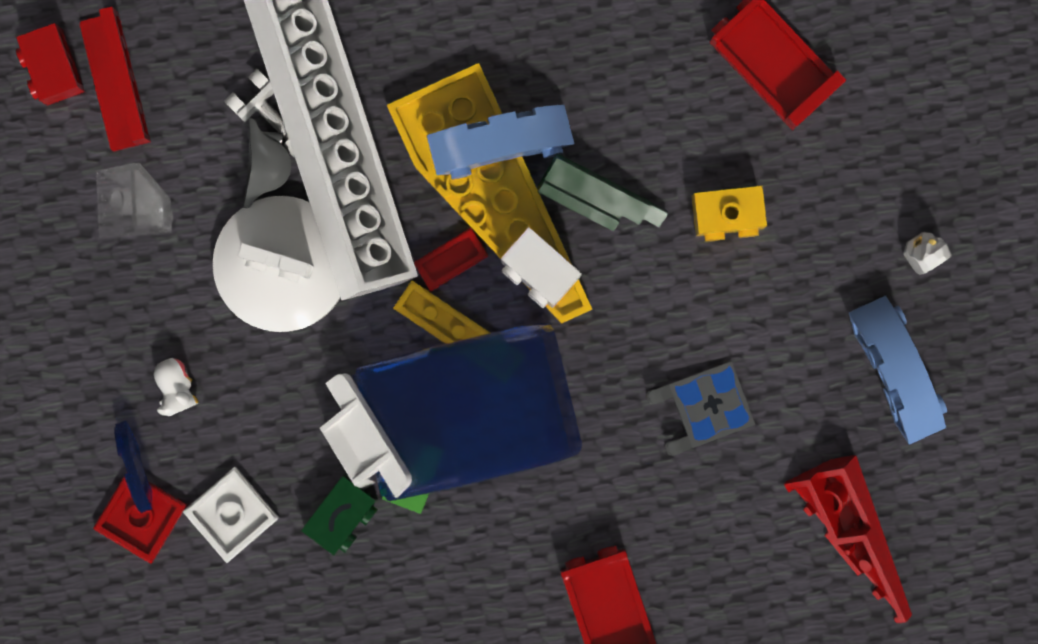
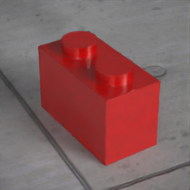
(49, 65)

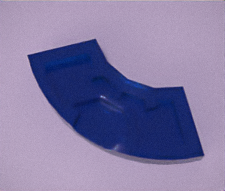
(135, 477)

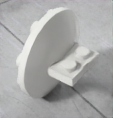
(274, 266)

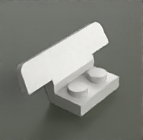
(361, 440)

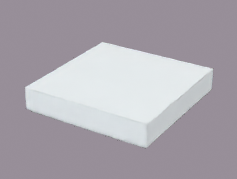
(231, 514)

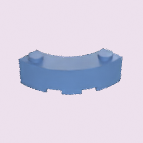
(504, 138)
(907, 384)

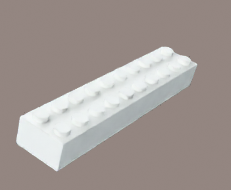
(332, 145)

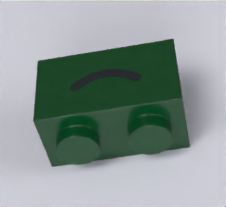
(340, 515)

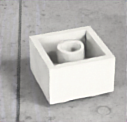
(539, 269)

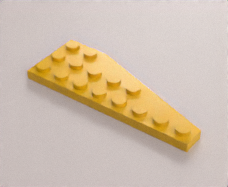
(497, 197)

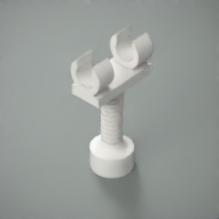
(260, 104)

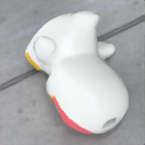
(175, 385)

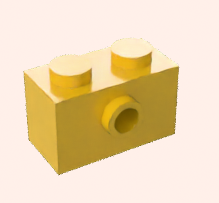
(729, 212)

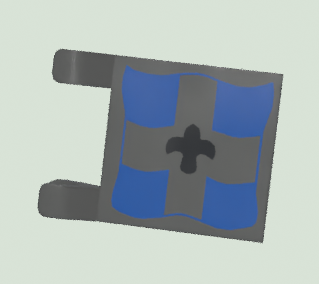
(708, 406)

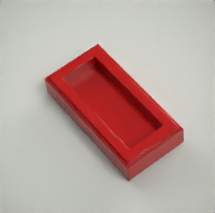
(450, 259)

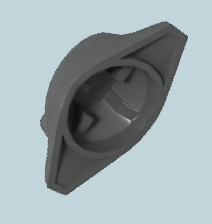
(268, 163)

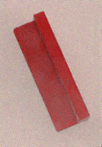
(114, 80)

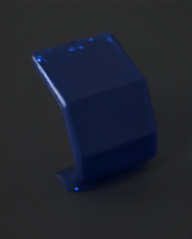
(474, 408)

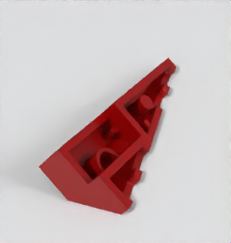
(844, 505)

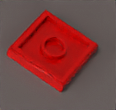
(137, 531)

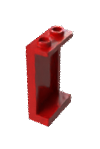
(775, 61)
(607, 599)

